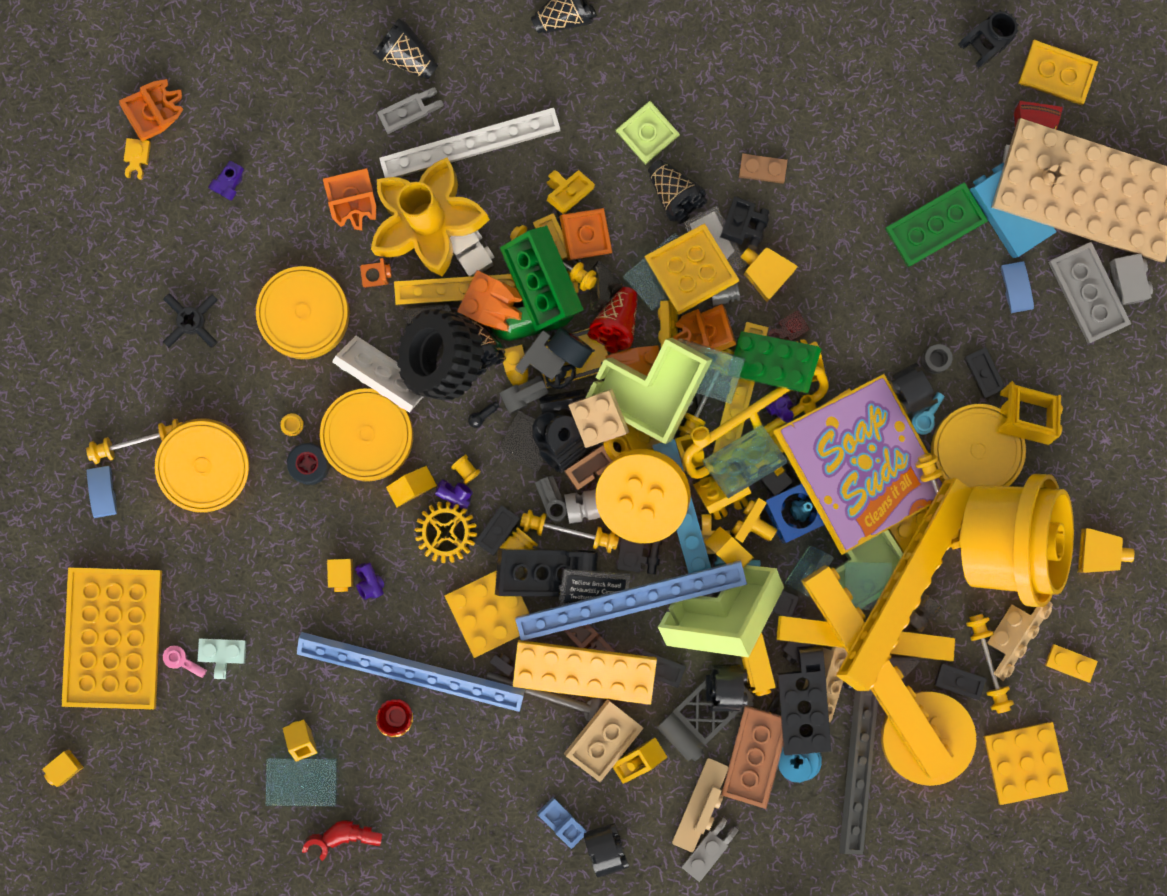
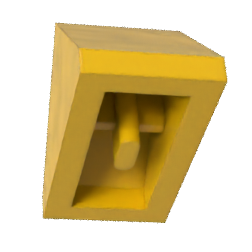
(411, 486)
(727, 548)

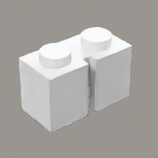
(471, 253)

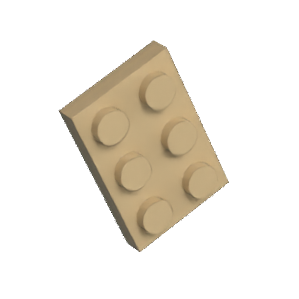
(603, 740)

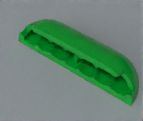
(524, 327)

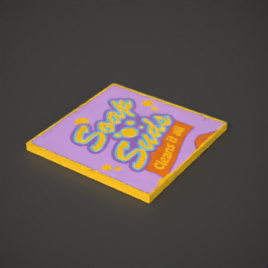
(859, 463)

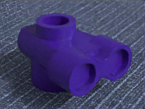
(226, 185)
(780, 408)
(455, 495)
(371, 584)

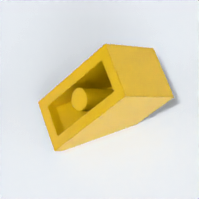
(639, 760)

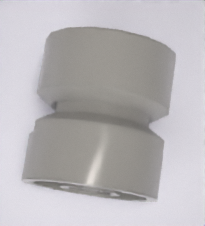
(581, 506)

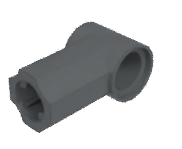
(519, 396)
(551, 497)

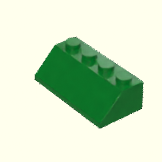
(541, 278)

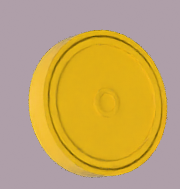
(302, 312)
(366, 435)
(975, 450)
(202, 465)
(643, 496)
(956, 731)

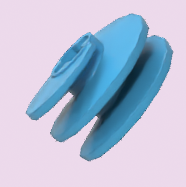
(800, 772)

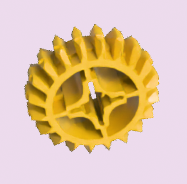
(461, 545)

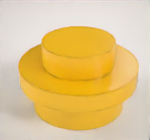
(292, 424)

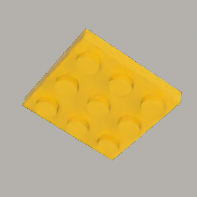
(691, 269)
(485, 617)
(1025, 763)

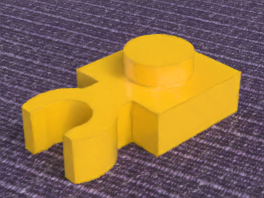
(136, 154)

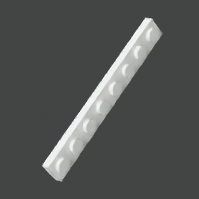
(471, 143)

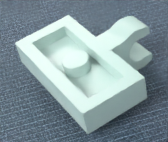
(222, 653)

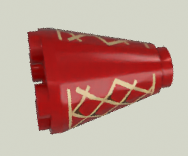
(616, 321)

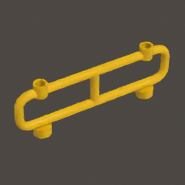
(702, 437)

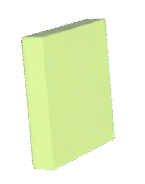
(647, 132)

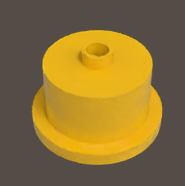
(1019, 539)

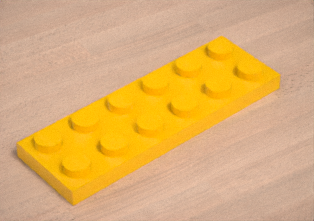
(584, 672)

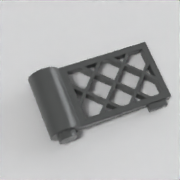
(686, 736)

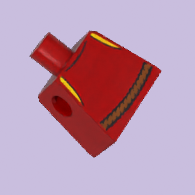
(1038, 113)

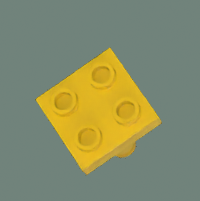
(716, 500)
(753, 523)

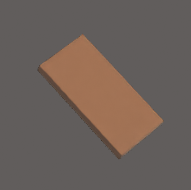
(754, 758)

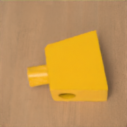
(767, 271)
(1102, 552)

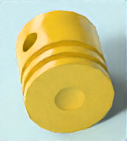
(519, 541)

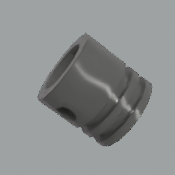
(724, 296)
(936, 359)

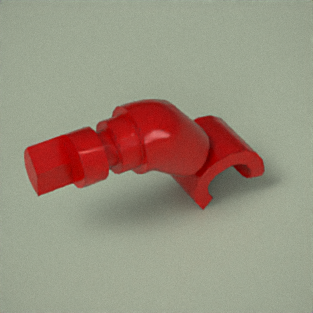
(341, 833)

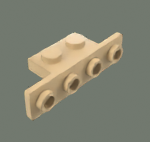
(1014, 634)
(833, 660)
(701, 805)

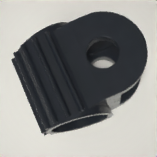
(1001, 20)
(562, 441)

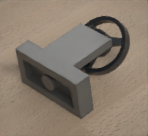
(546, 362)

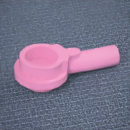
(176, 657)

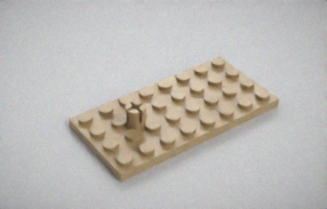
(1085, 190)

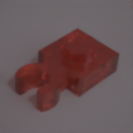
(791, 327)

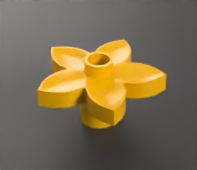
(425, 216)

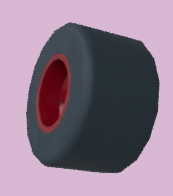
(570, 348)
(301, 461)

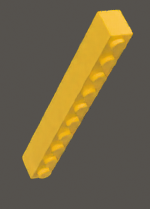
(905, 587)
(889, 689)

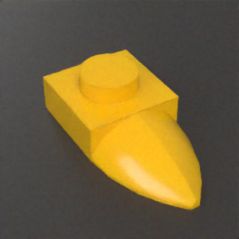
(513, 357)

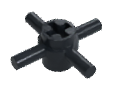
(184, 313)

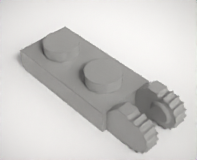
(408, 110)
(708, 851)

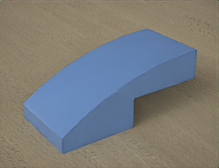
(1017, 287)
(101, 491)
(562, 822)

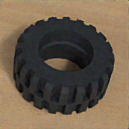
(459, 360)

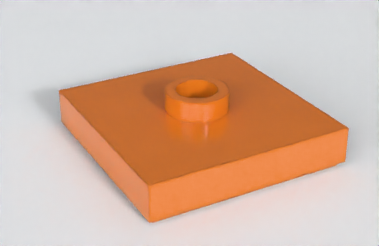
(585, 234)

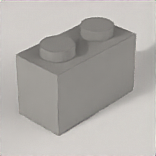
(1131, 279)

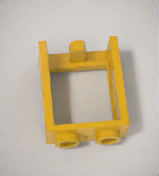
(1027, 430)
(758, 669)

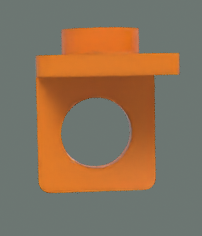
(384, 273)

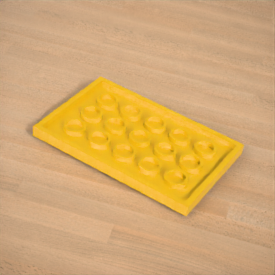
(111, 638)

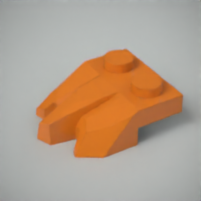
(152, 109)
(351, 197)
(490, 302)
(707, 328)
(637, 358)

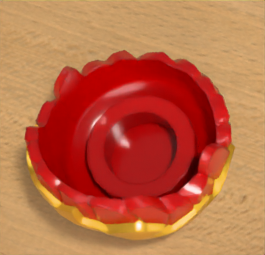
(394, 718)

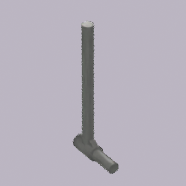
(589, 708)

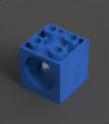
(787, 531)

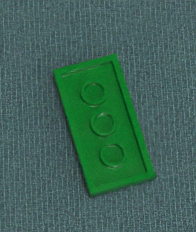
(936, 224)
(777, 361)

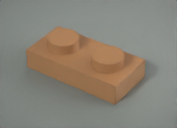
(763, 168)

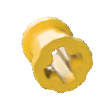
(465, 469)

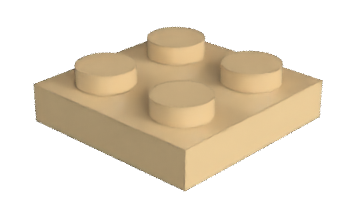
(598, 418)

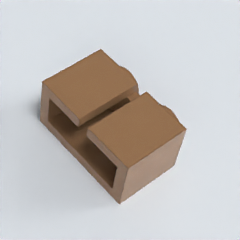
(581, 471)

